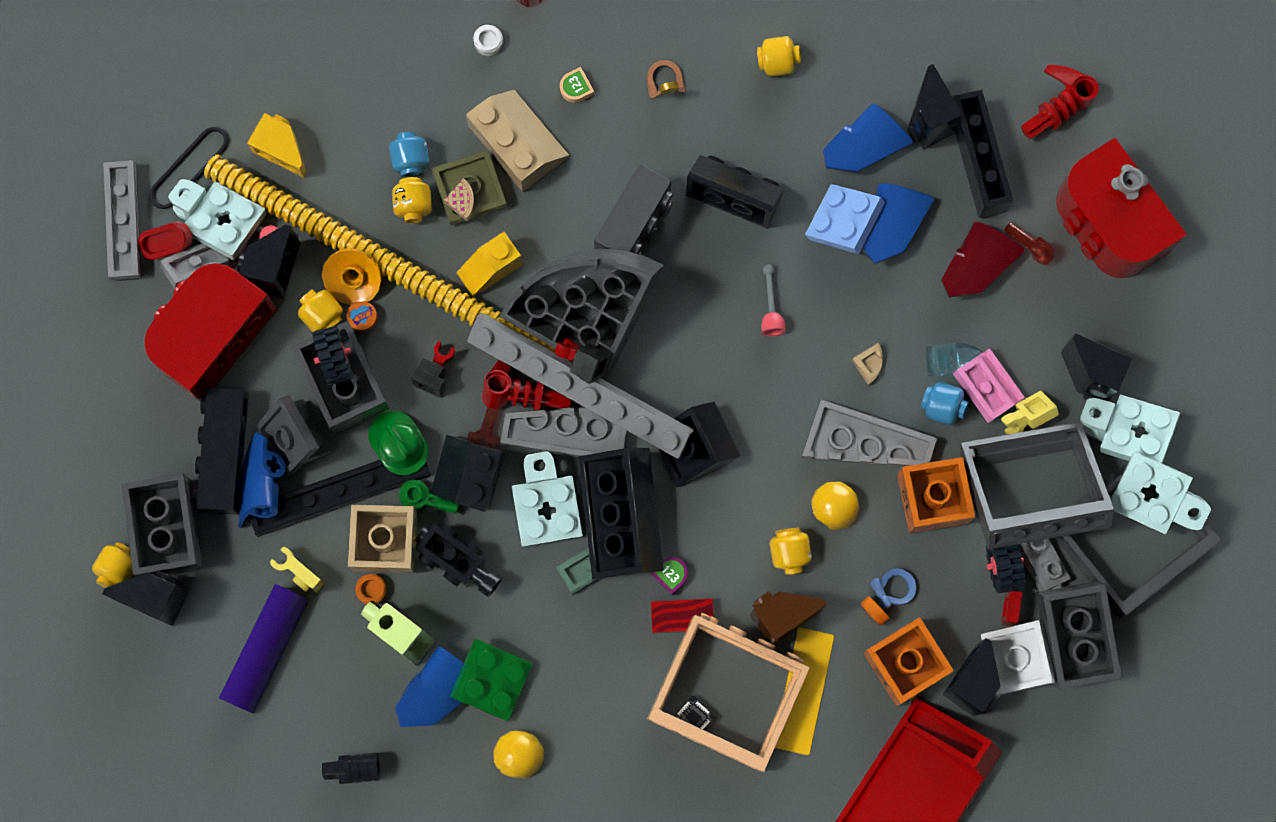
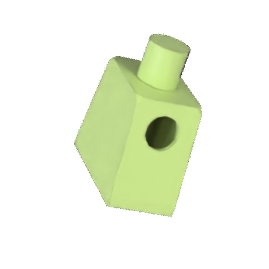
(398, 631)

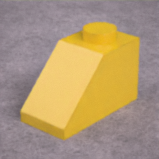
(277, 143)
(490, 264)

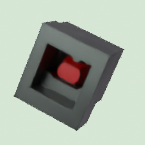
(588, 361)
(430, 374)

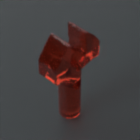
(1039, 248)
(486, 429)

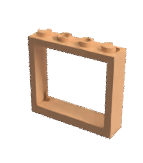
(761, 649)

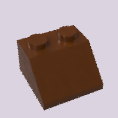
(783, 613)

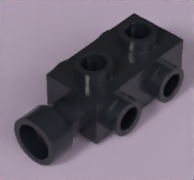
(452, 556)

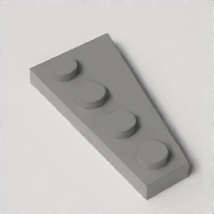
(562, 432)
(861, 438)

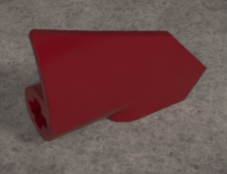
(979, 260)

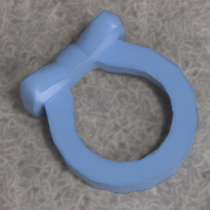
(886, 601)

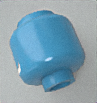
(409, 154)
(944, 403)

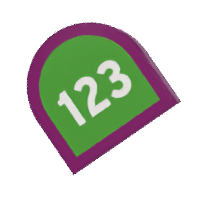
(673, 575)

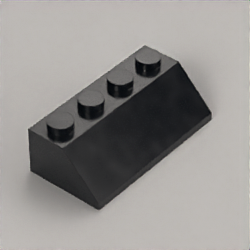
(620, 513)

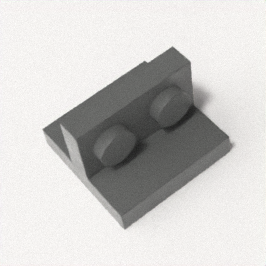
(293, 434)

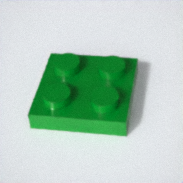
(491, 680)

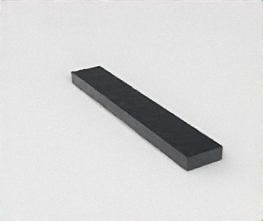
(333, 494)

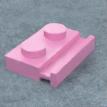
(988, 385)

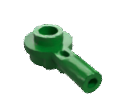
(417, 494)

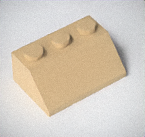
(516, 138)

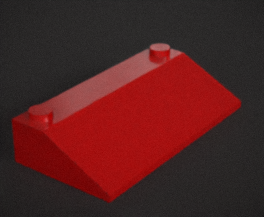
(923, 771)

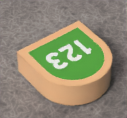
(575, 86)

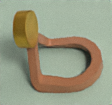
(666, 88)

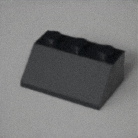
(733, 190)

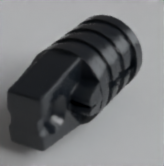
(353, 768)

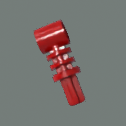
(1067, 102)
(515, 392)

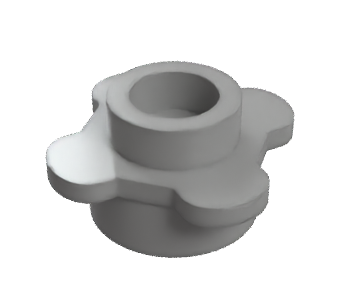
(1138, 180)

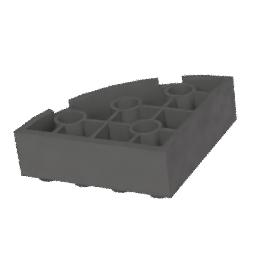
(585, 298)

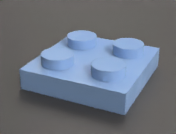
(844, 218)

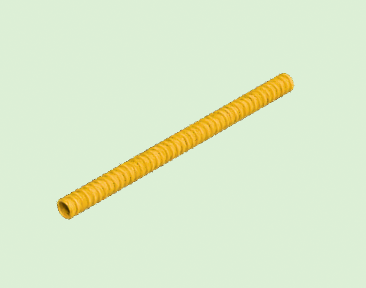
(342, 238)

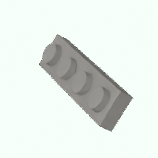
(122, 220)

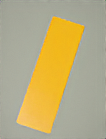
(800, 725)

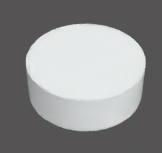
(488, 40)

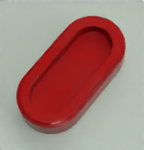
(165, 240)

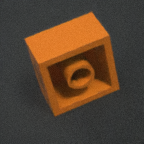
(936, 495)
(908, 661)

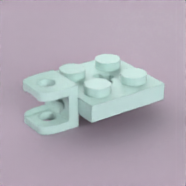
(203, 209)
(1115, 425)
(541, 488)
(1173, 498)

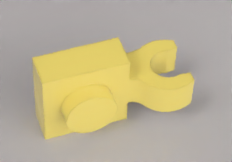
(1030, 411)
(304, 577)

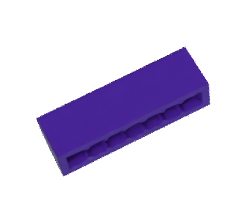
(263, 649)

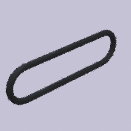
(176, 163)

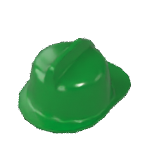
(398, 443)

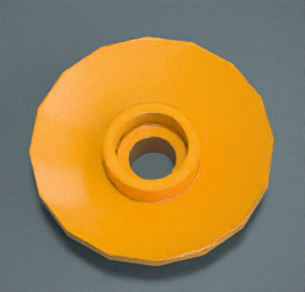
(343, 285)

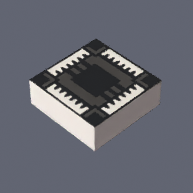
(695, 714)

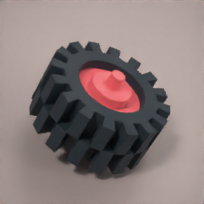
(332, 355)
(1006, 568)

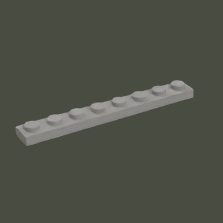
(597, 396)

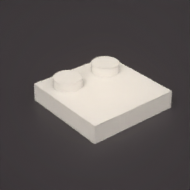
(1022, 657)

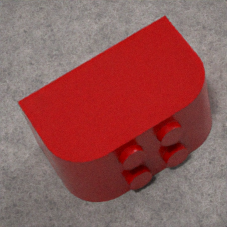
(1115, 231)
(206, 327)

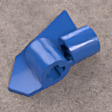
(866, 141)
(896, 222)
(258, 489)
(428, 693)

